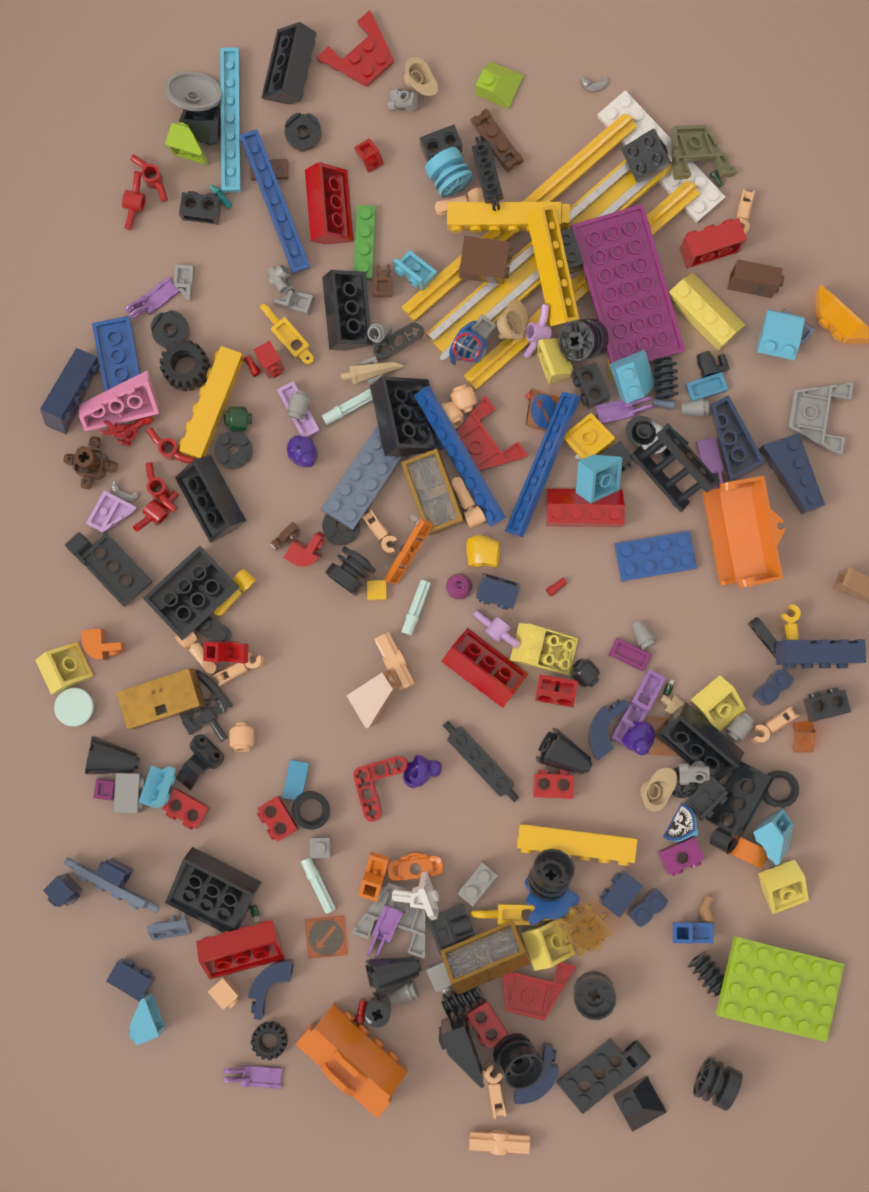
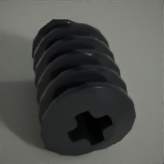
(664, 378)
(708, 973)
(459, 1001)
(380, 1019)

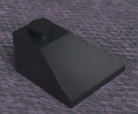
(204, 124)
(639, 1103)

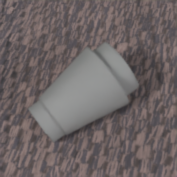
(378, 332)
(696, 408)
(643, 635)
(405, 993)

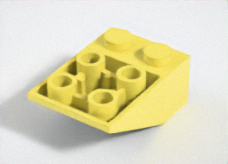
(544, 649)

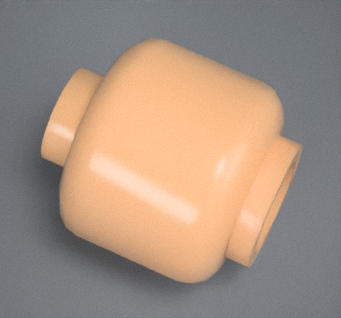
(463, 397)
(454, 414)
(241, 737)

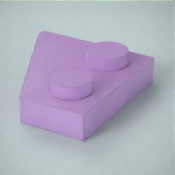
(109, 512)

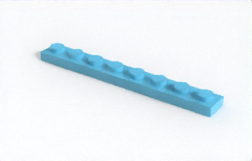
(230, 120)

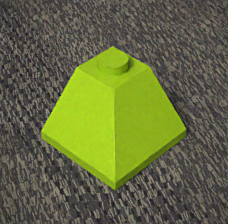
(498, 84)
(184, 143)

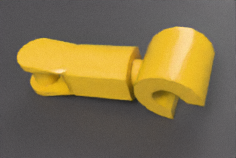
(243, 581)
(791, 628)

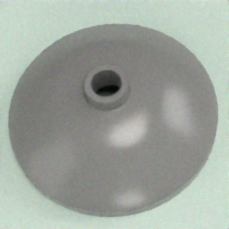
(193, 91)

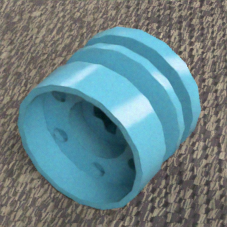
(449, 172)

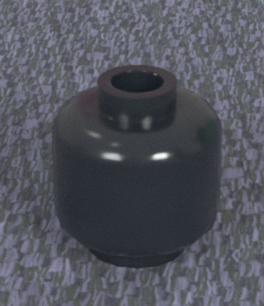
(585, 672)

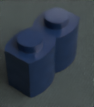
(775, 683)
(114, 872)
(651, 903)

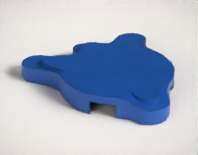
(550, 910)

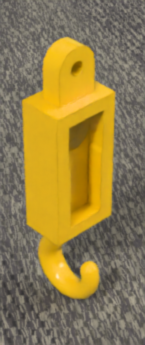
(287, 334)
(505, 913)

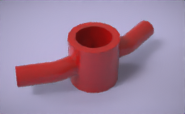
(147, 170)
(133, 200)
(163, 443)
(163, 493)
(154, 512)

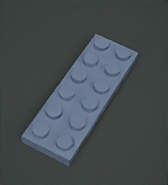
(360, 483)

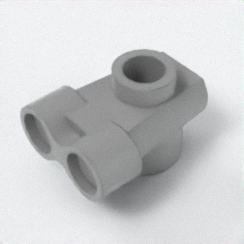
(402, 99)
(278, 278)
(696, 772)

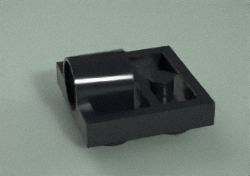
(646, 155)
(451, 927)

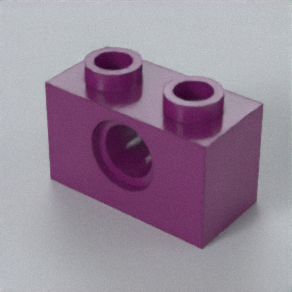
(669, 856)

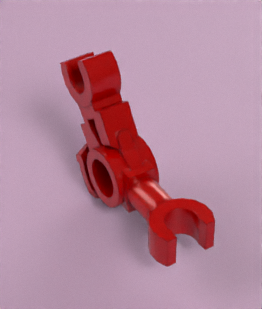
(125, 431)

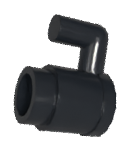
(708, 366)

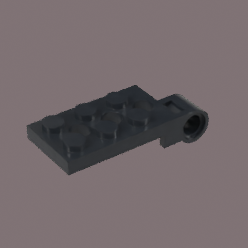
(85, 553)
(727, 836)
(631, 1060)

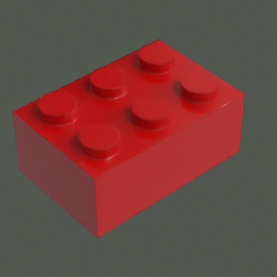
(712, 243)

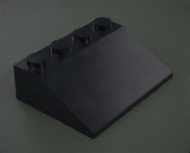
(400, 418)
(191, 592)
(212, 891)
(458, 1042)

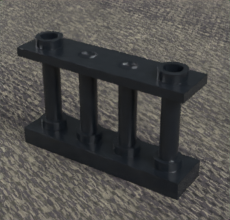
(686, 456)

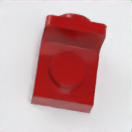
(369, 155)

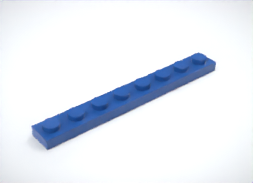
(274, 201)
(459, 456)
(542, 464)

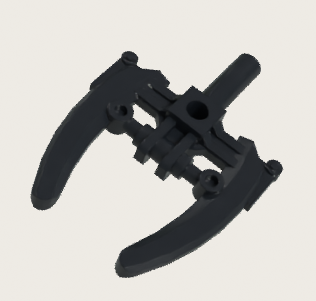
(208, 714)

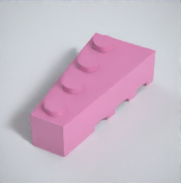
(121, 403)

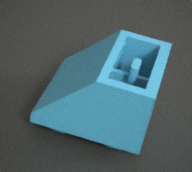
(775, 835)

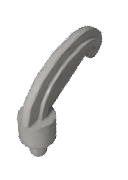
(594, 86)
(122, 495)

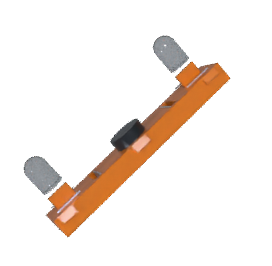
(407, 550)

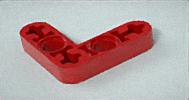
(371, 776)

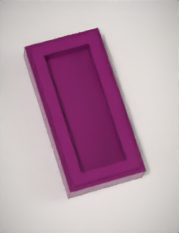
(629, 654)

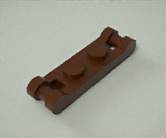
(499, 142)

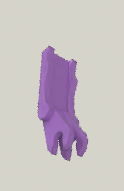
(153, 299)
(620, 410)
(710, 457)
(385, 927)
(255, 1076)

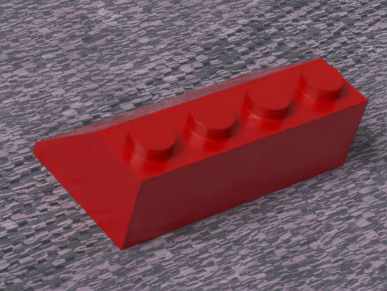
(328, 204)
(569, 509)
(484, 667)
(240, 949)

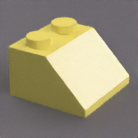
(553, 361)
(64, 667)
(718, 703)
(784, 886)
(546, 945)

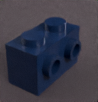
(497, 591)
(63, 891)
(620, 893)
(131, 978)

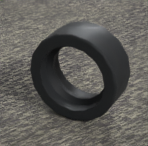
(793, 794)
(325, 810)

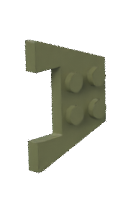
(696, 144)

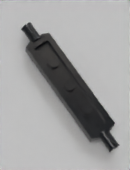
(487, 173)
(480, 761)

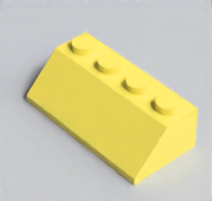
(705, 311)

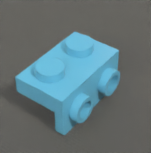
(415, 270)
(157, 786)

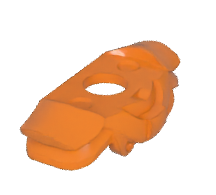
(400, 869)

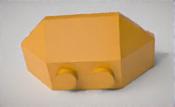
(839, 319)

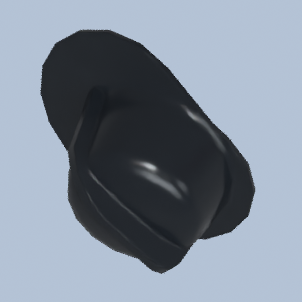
(643, 432)

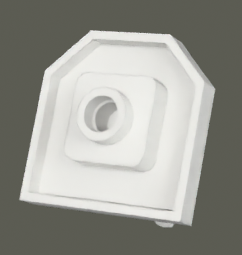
(420, 897)

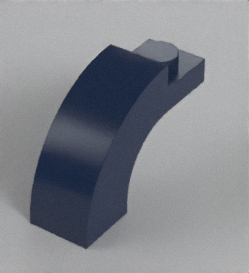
(599, 725)
(276, 972)
(545, 1083)

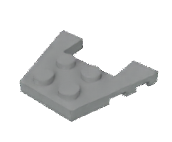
(810, 414)
(411, 920)

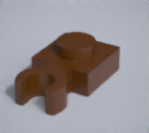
(382, 285)
(288, 533)

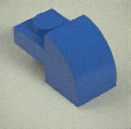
(692, 932)

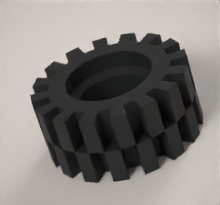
(260, 1049)

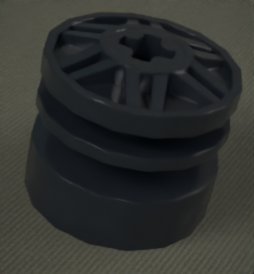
(583, 339)
(350, 571)
(551, 875)
(594, 1007)
(518, 1061)
(717, 1083)

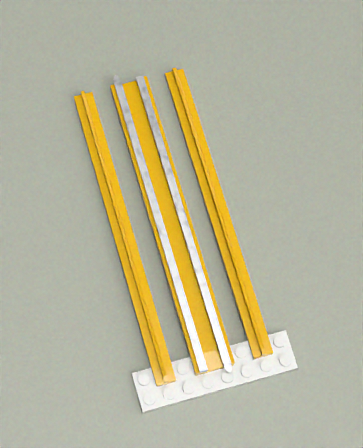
(615, 192)

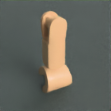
(473, 195)
(744, 209)
(473, 514)
(380, 532)
(197, 651)
(237, 669)
(773, 725)
(495, 1089)

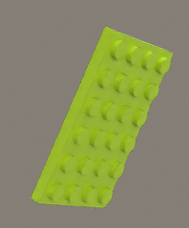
(780, 989)

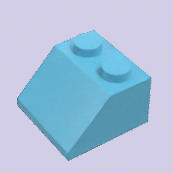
(780, 334)
(632, 376)
(598, 476)
(147, 1021)

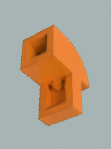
(96, 646)
(750, 853)
(374, 876)

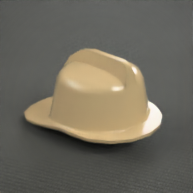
(419, 77)
(513, 321)
(658, 789)

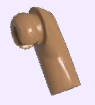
(705, 912)

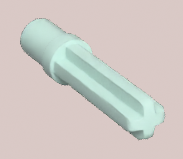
(340, 411)
(416, 607)
(315, 879)

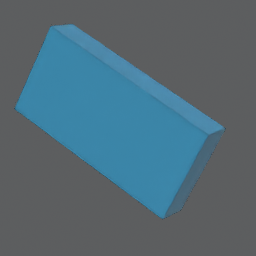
(706, 387)
(295, 779)

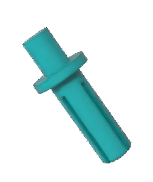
(224, 200)

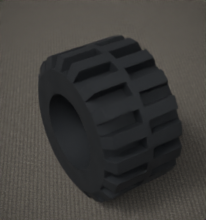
(177, 352)

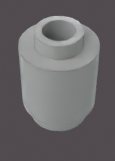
(298, 405)
(740, 727)

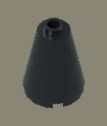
(563, 753)
(109, 758)
(391, 973)

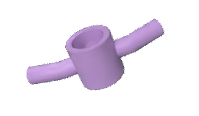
(537, 331)
(497, 629)

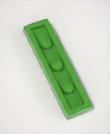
(365, 240)

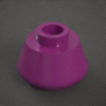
(465, 586)

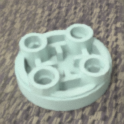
(74, 707)

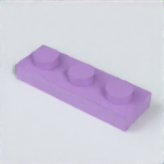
(306, 426)

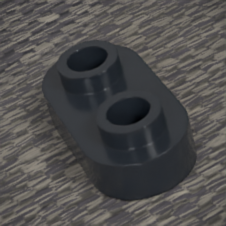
(206, 751)

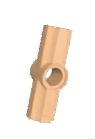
(394, 660)
(499, 1142)

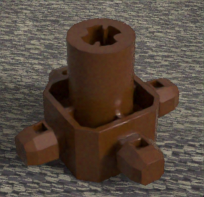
(90, 463)

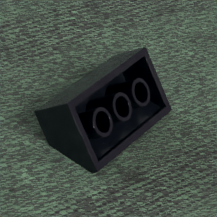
(289, 64)
(346, 309)
(210, 498)
(699, 740)

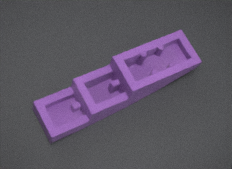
(639, 704)

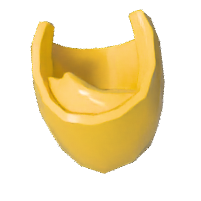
(482, 551)

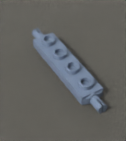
(135, 900)

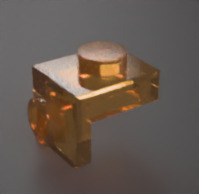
(804, 736)

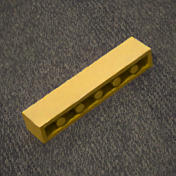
(481, 217)
(552, 265)
(211, 403)
(577, 843)

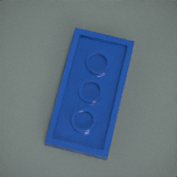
(116, 351)
(655, 556)

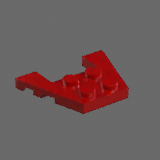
(367, 59)
(481, 445)
(532, 995)

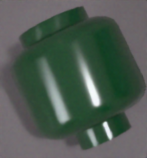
(237, 418)

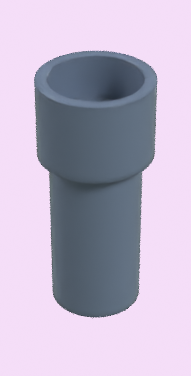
(669, 404)

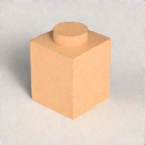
(225, 993)

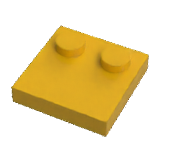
(589, 437)

